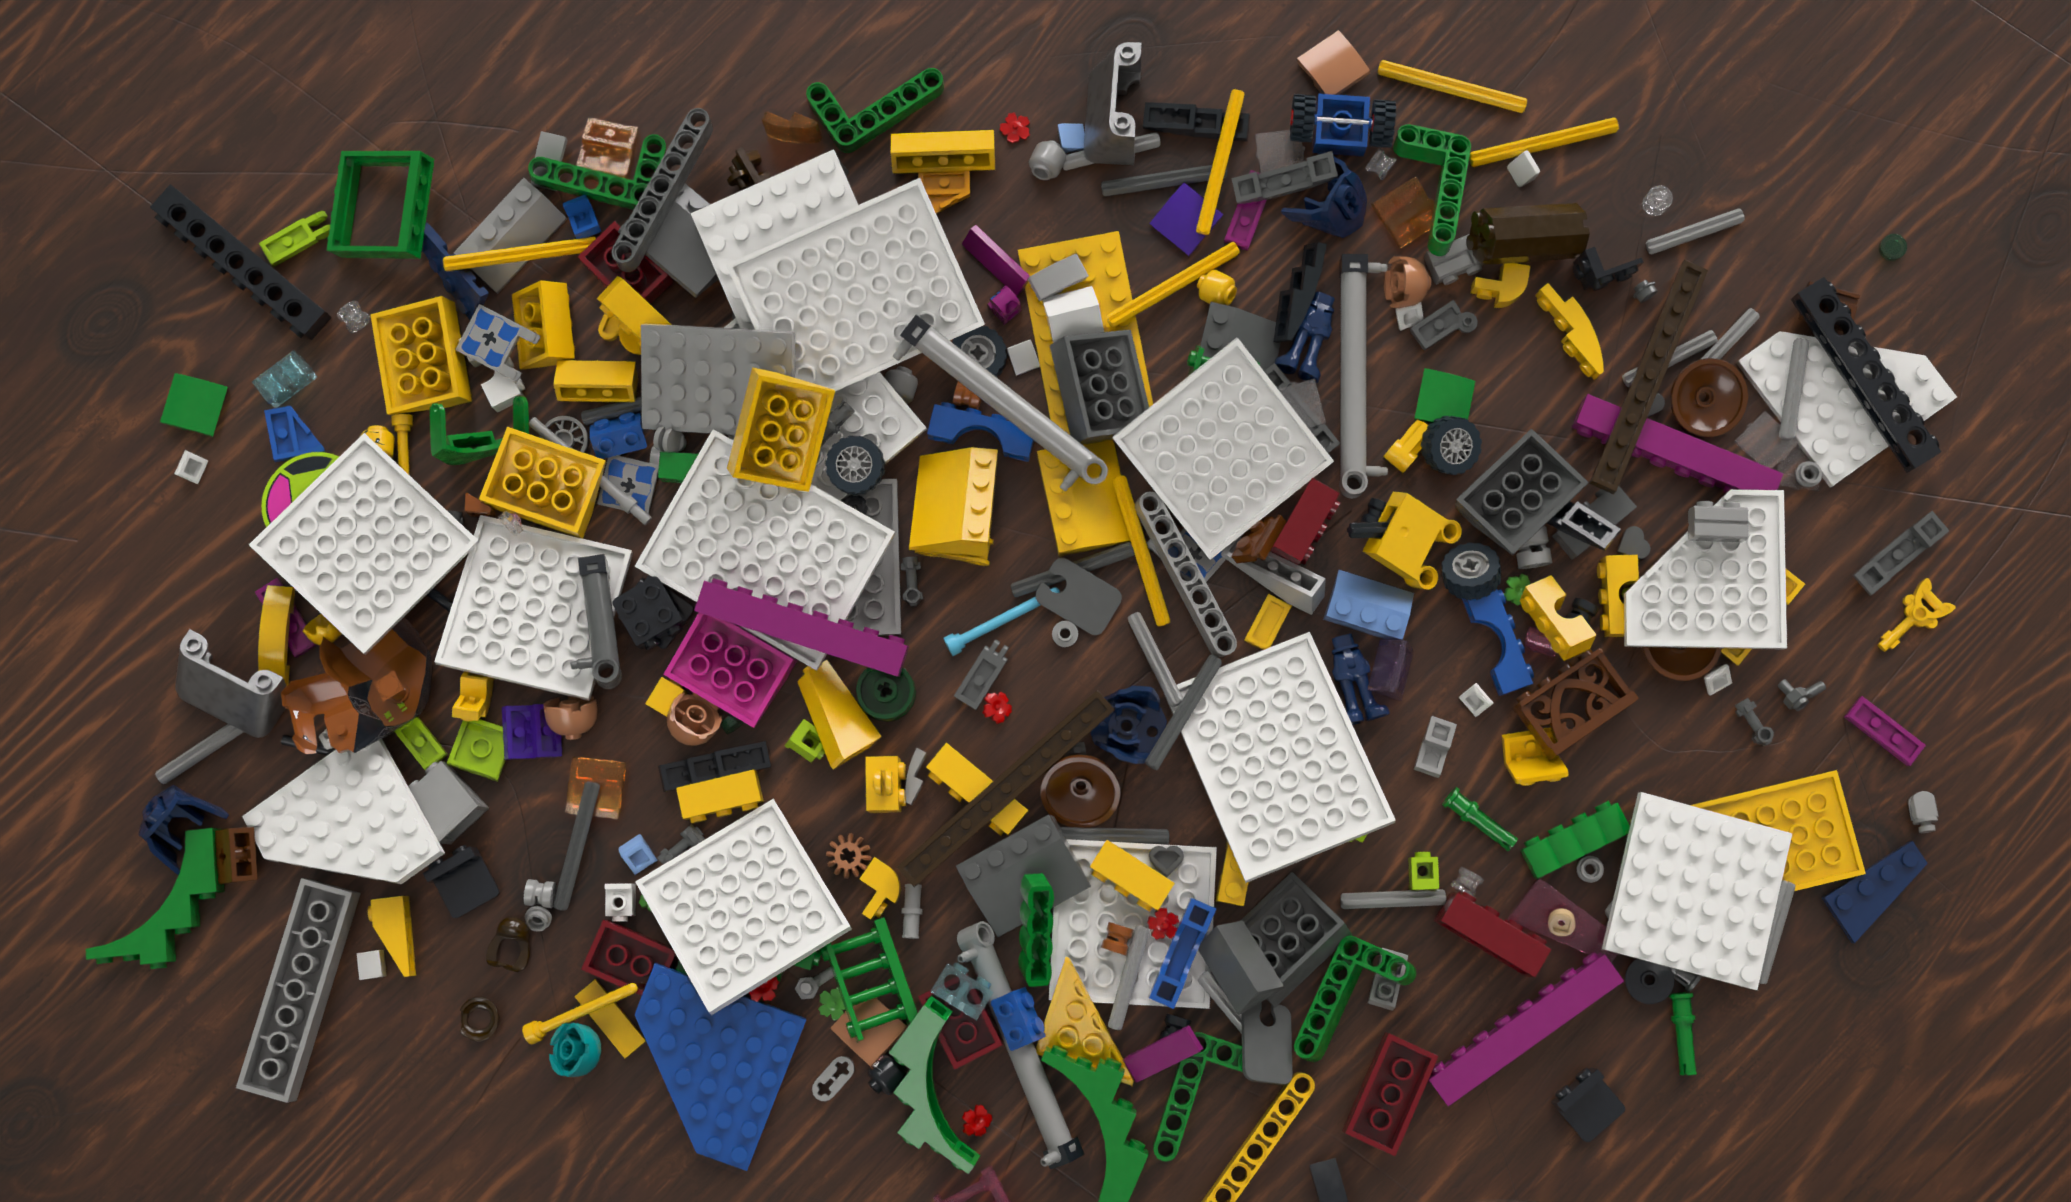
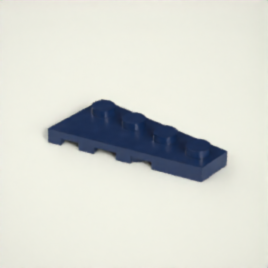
(456, 282)
(1867, 896)

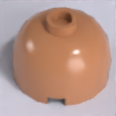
(1406, 282)
(570, 716)
(692, 719)

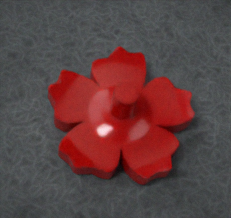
(1015, 128)
(997, 707)
(1162, 924)
(765, 990)
(976, 1121)

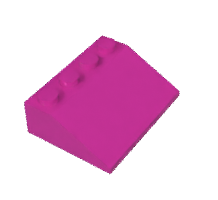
(730, 667)

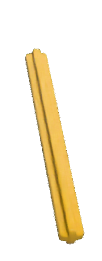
(1452, 86)
(1544, 142)
(1220, 162)
(516, 254)
(1172, 284)
(1141, 551)

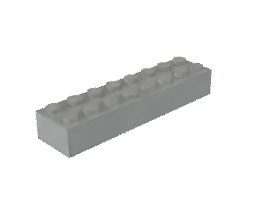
(298, 990)

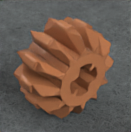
(846, 864)

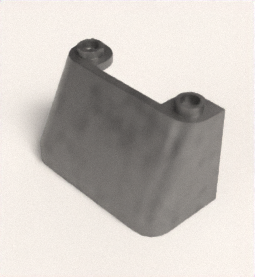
(1108, 133)
(246, 706)

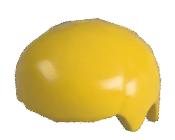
(320, 628)

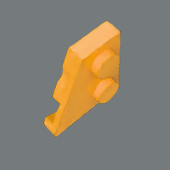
(946, 187)

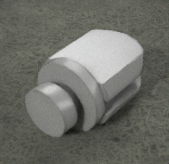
(669, 440)
(1923, 811)

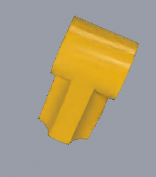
(1405, 450)

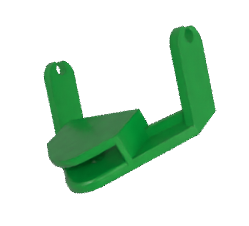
(453, 448)

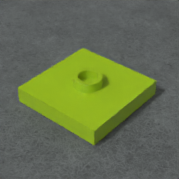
(479, 749)

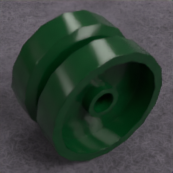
(886, 708)

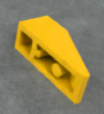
(393, 925)

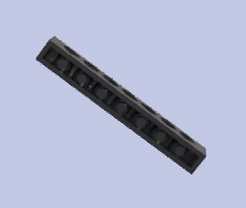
(173, 203)
(1866, 389)

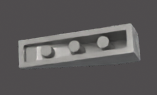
(1284, 578)

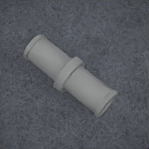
(911, 911)

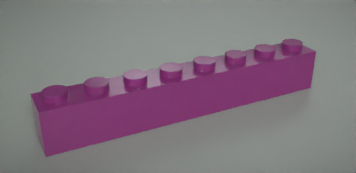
(1678, 451)
(802, 628)
(1524, 1028)

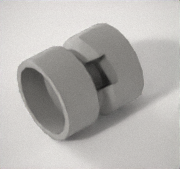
(1542, 554)

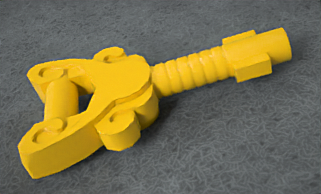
(1916, 614)

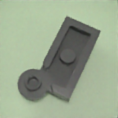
(1442, 324)

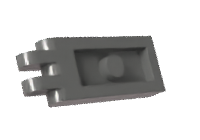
(982, 675)

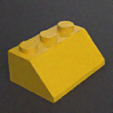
(545, 311)

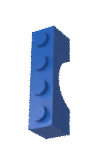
(950, 423)
(1511, 670)
(1181, 953)

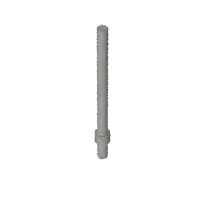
(627, 503)

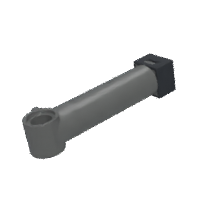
(600, 621)

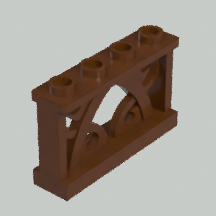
(1562, 735)

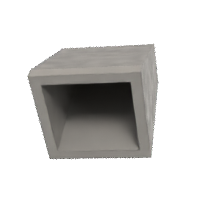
(447, 802)

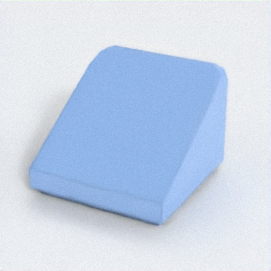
(1071, 137)
(637, 854)

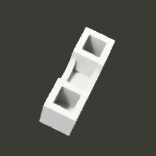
(500, 389)

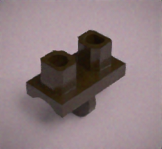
(743, 169)

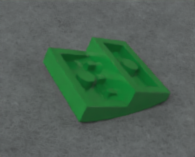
(1443, 396)
(193, 404)

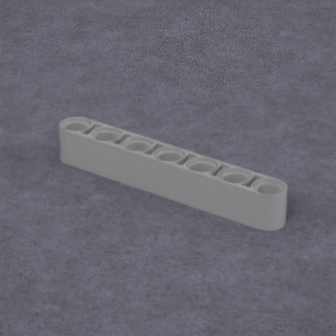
(1197, 581)

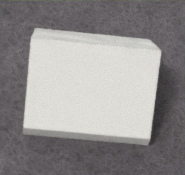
(1073, 313)

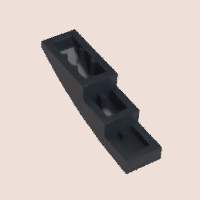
(1191, 121)
(1296, 301)
(1585, 525)
(714, 765)
(1328, 1181)

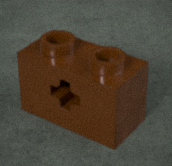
(236, 855)

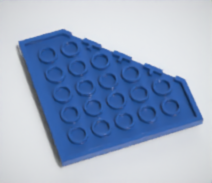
(718, 1065)

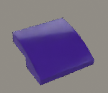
(1180, 218)
(528, 734)

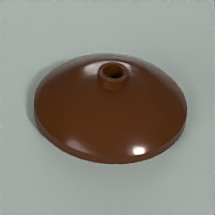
(1724, 399)
(1681, 662)
(1077, 804)

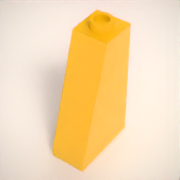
(836, 715)

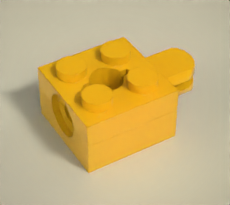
(884, 784)

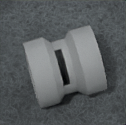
(539, 893)

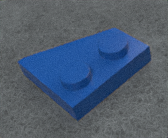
(289, 434)

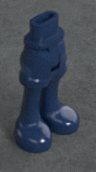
(1318, 327)
(1351, 667)

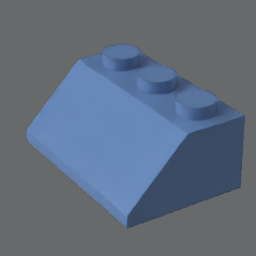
(1369, 606)

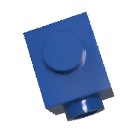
(582, 217)

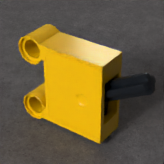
(1405, 537)

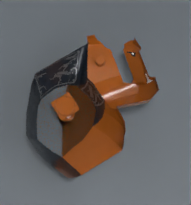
(361, 690)

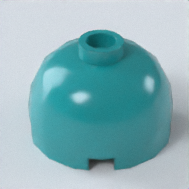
(575, 1050)

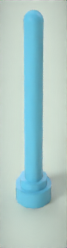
(957, 642)

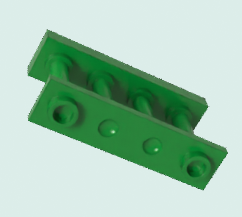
(895, 985)

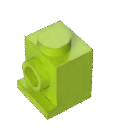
(806, 732)
(1430, 880)

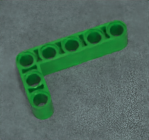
(874, 112)
(1450, 161)
(606, 181)
(1343, 991)
(1191, 1085)

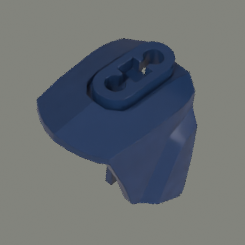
(1343, 208)
(1142, 711)
(158, 813)

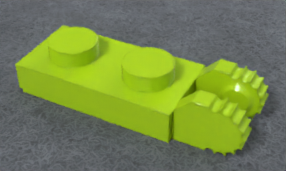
(294, 238)
(419, 741)

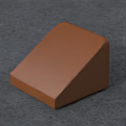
(475, 507)

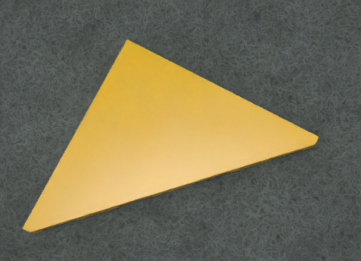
(1077, 1025)

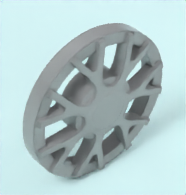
(566, 435)

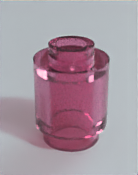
(1538, 642)

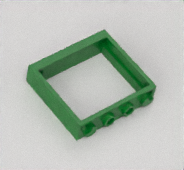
(414, 207)

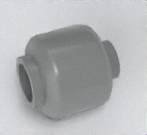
(1047, 160)
(903, 382)

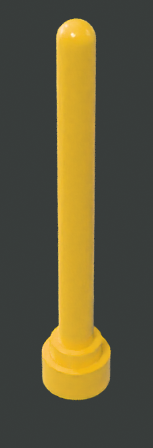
(402, 426)
(535, 1031)

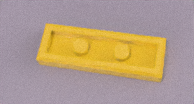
(612, 1021)

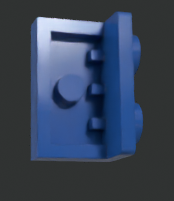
(617, 435)
(1018, 1018)

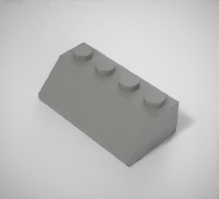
(518, 220)

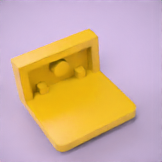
(1527, 761)

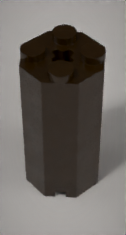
(1528, 233)

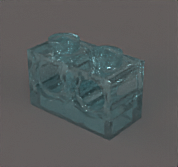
(284, 379)
(959, 997)

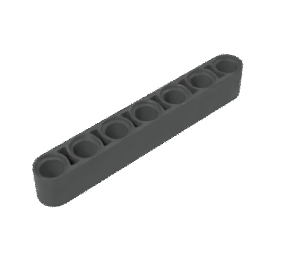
(662, 201)

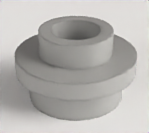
(1815, 471)
(1065, 642)
(1597, 865)
(538, 918)

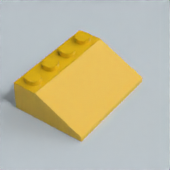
(420, 356)
(780, 430)
(543, 482)
(954, 502)
(1086, 513)

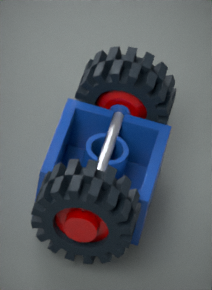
(1342, 123)

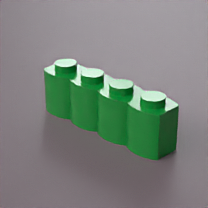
(1575, 840)
(1036, 929)

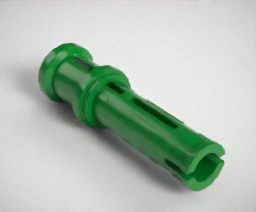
(1469, 812)
(1683, 1021)

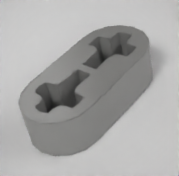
(838, 1082)

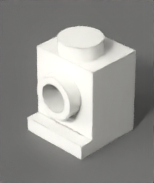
(628, 895)

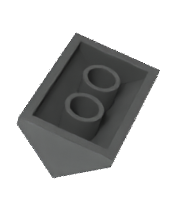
(1239, 966)

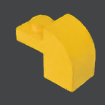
(1508, 288)
(474, 697)
(885, 882)

